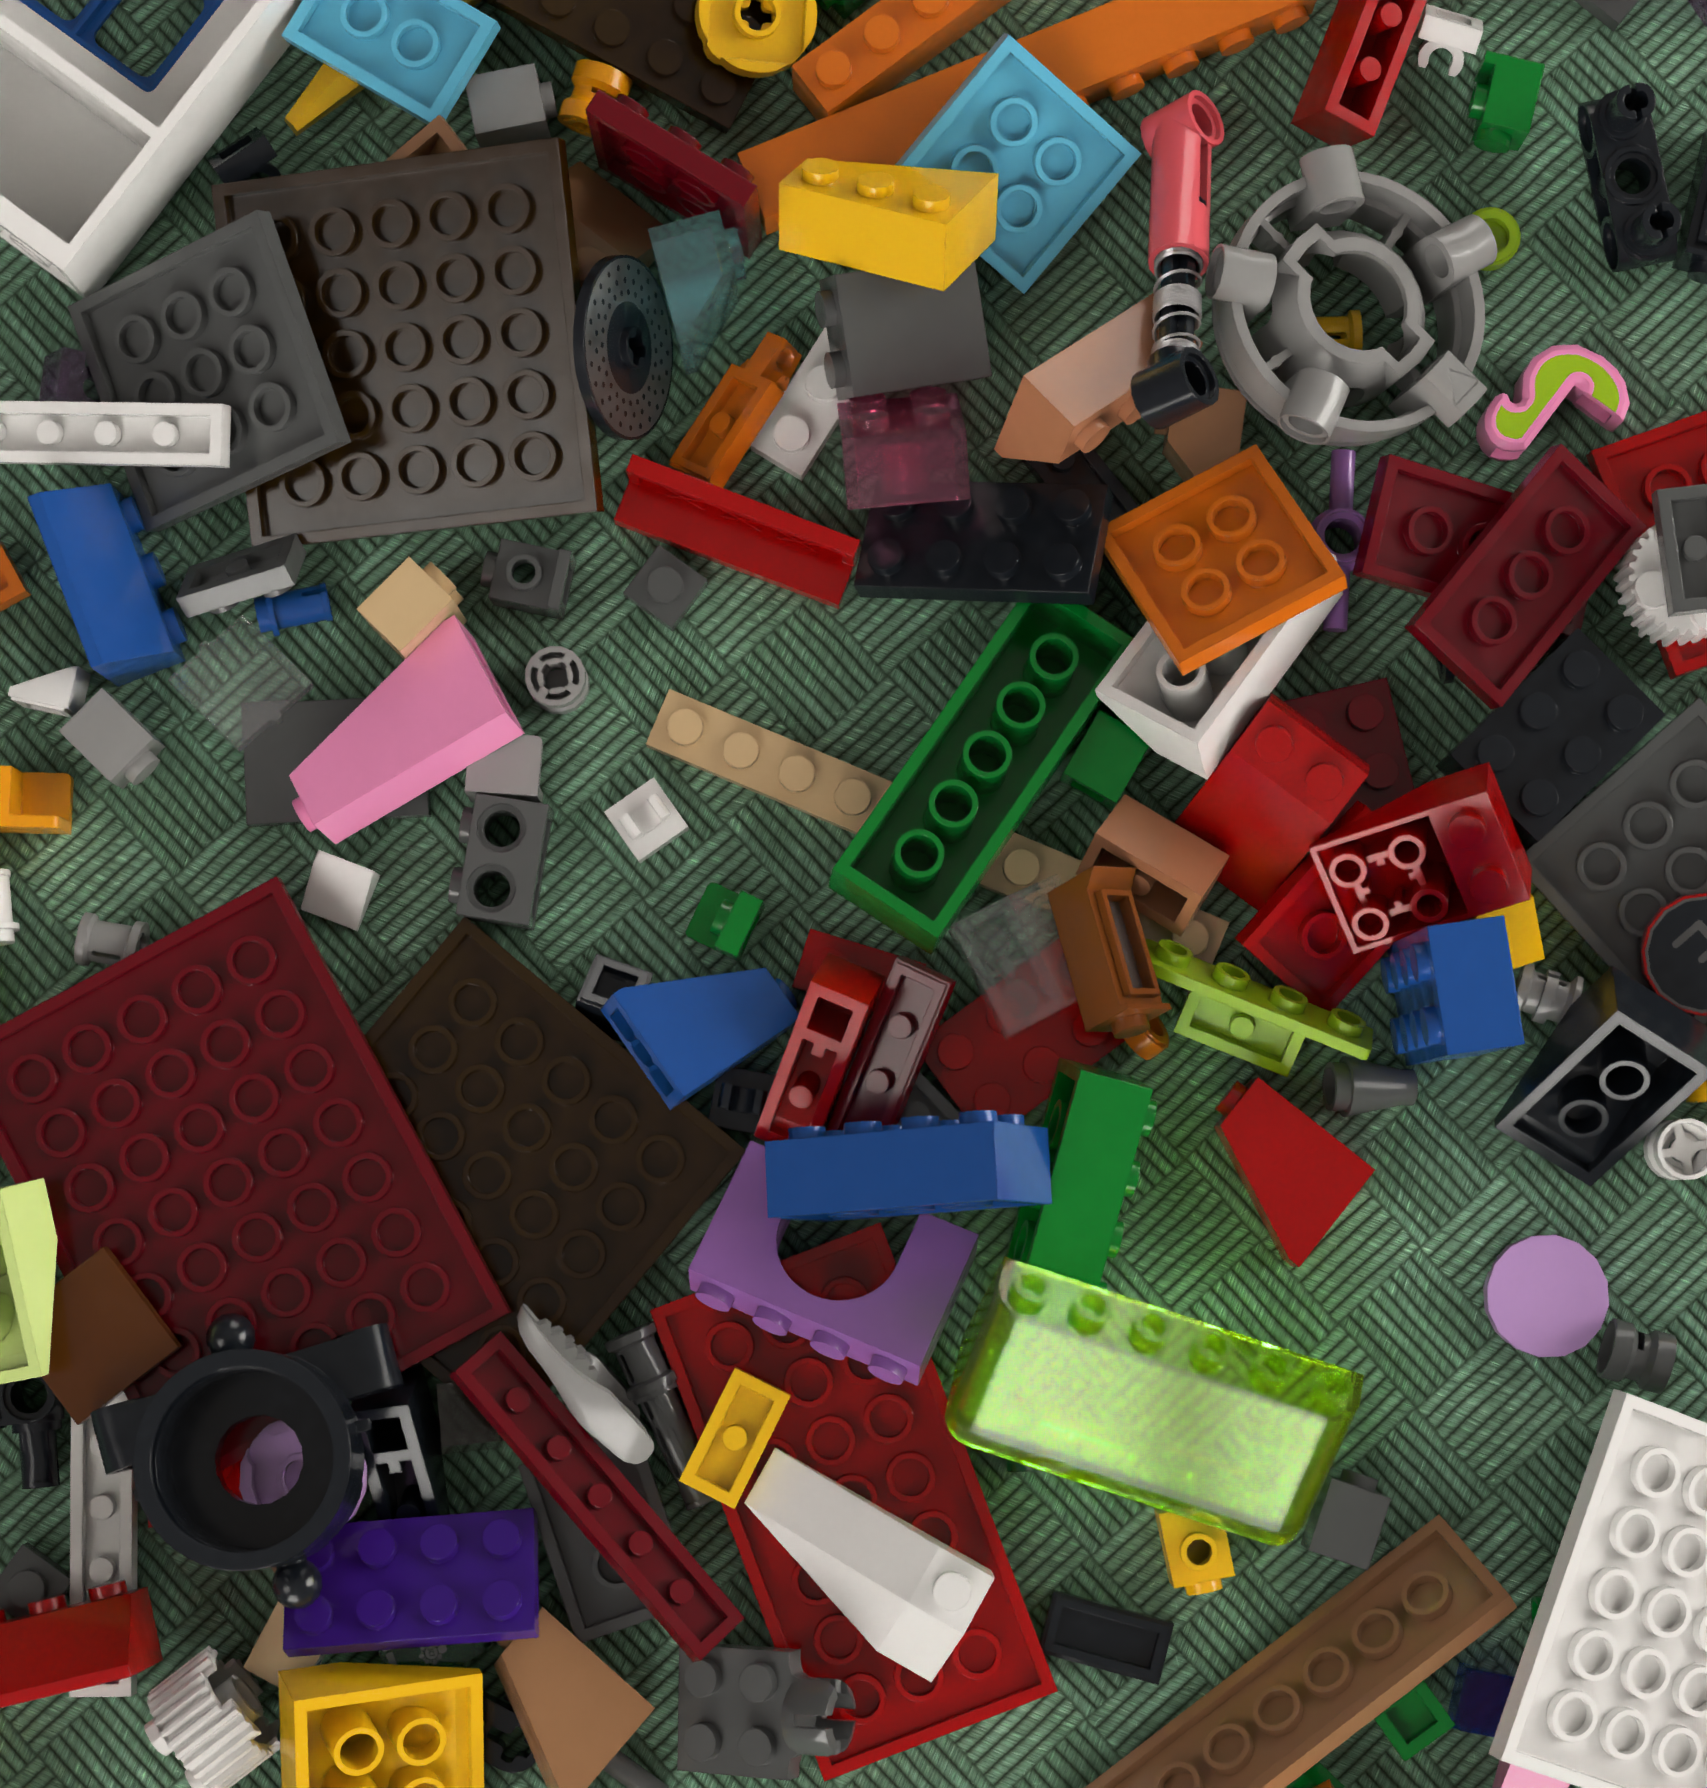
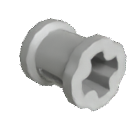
(108, 941)

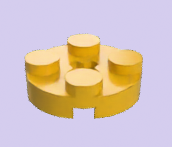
(755, 52)

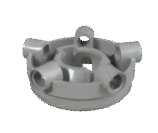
(1301, 373)

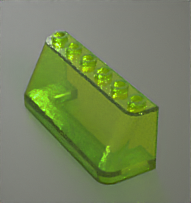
(1149, 1403)

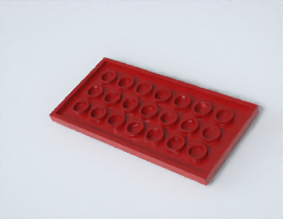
(892, 1451)

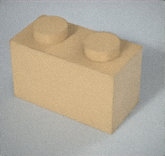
(411, 605)

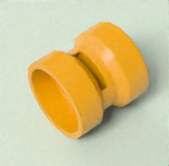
(587, 79)

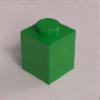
(1105, 760)

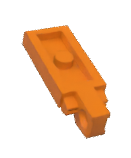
(736, 412)

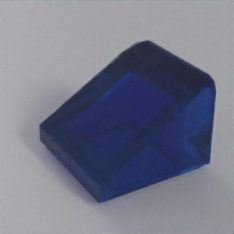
(1478, 1699)

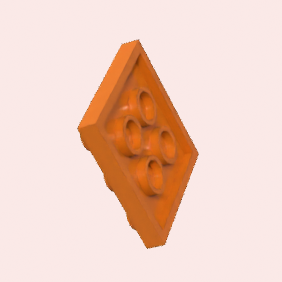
(1221, 559)

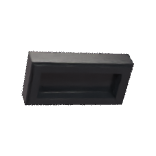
(1106, 1636)

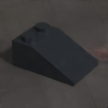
(1606, 1077)

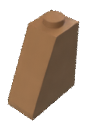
(568, 1703)

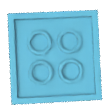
(1044, 143)

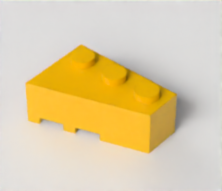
(889, 218)

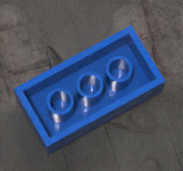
(1453, 991)
(908, 1168)

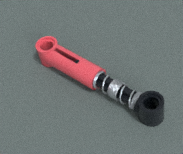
(1180, 148)

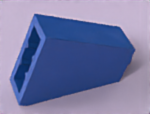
(699, 1026)

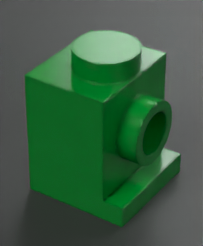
(1504, 101)

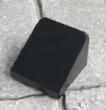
(602, 981)

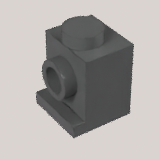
(545, 593)

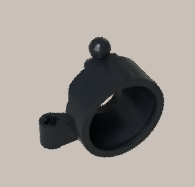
(180, 1431)

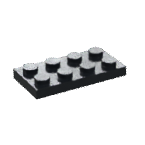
(992, 548)

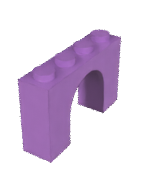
(886, 1329)

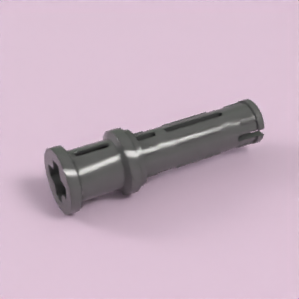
(654, 1389)

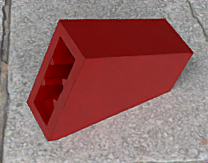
(1288, 1166)

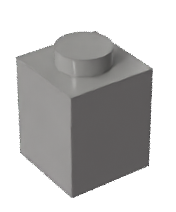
(510, 106)
(113, 740)

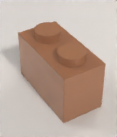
(1171, 863)

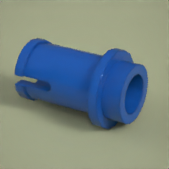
(293, 608)

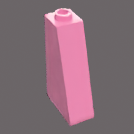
(406, 736)

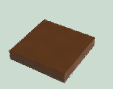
(102, 1336)

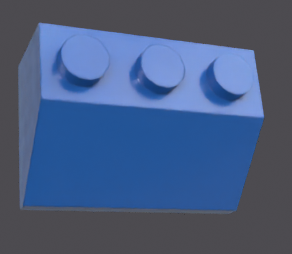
(109, 581)

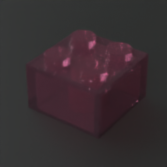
(903, 449)

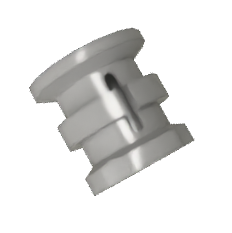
(1546, 994)

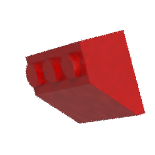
(77, 1644)

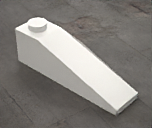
(882, 1573)

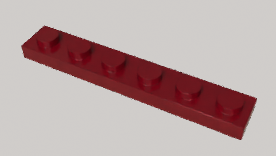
(597, 1497)

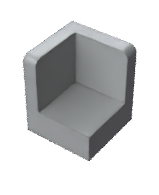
(508, 771)

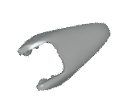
(587, 1388)

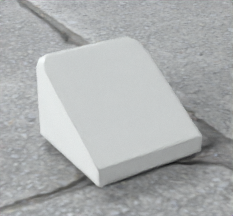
(55, 692)
(339, 890)

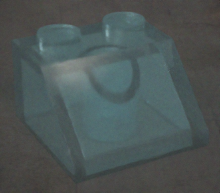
(699, 280)

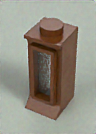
(1107, 951)

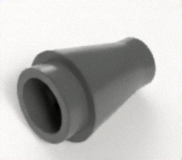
(1365, 1086)

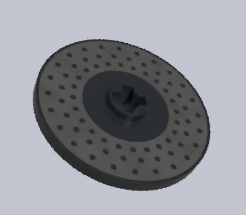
(623, 347)

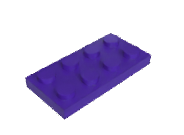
(422, 1584)

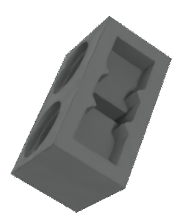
(520, 862)

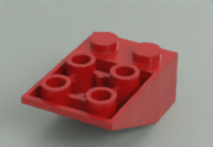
(1424, 860)

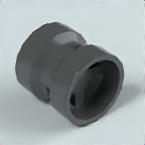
(1636, 1356)

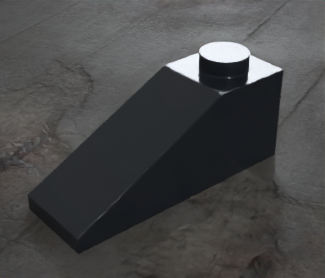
(404, 1450)

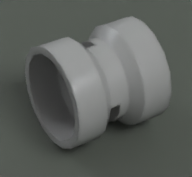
(561, 689)

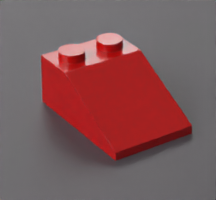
(1272, 798)

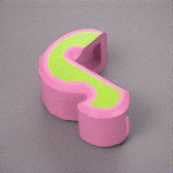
(1550, 377)

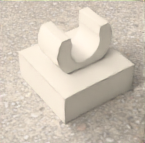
(1448, 31)
(646, 820)

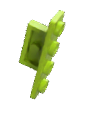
(1249, 1017)

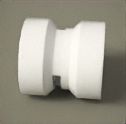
(1688, 1148)

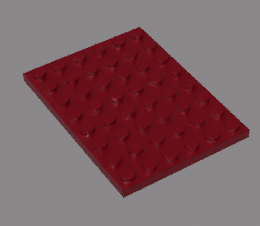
(238, 1148)

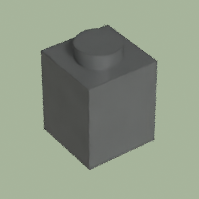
(1347, 1519)

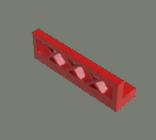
(737, 532)

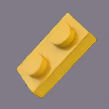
(734, 1437)

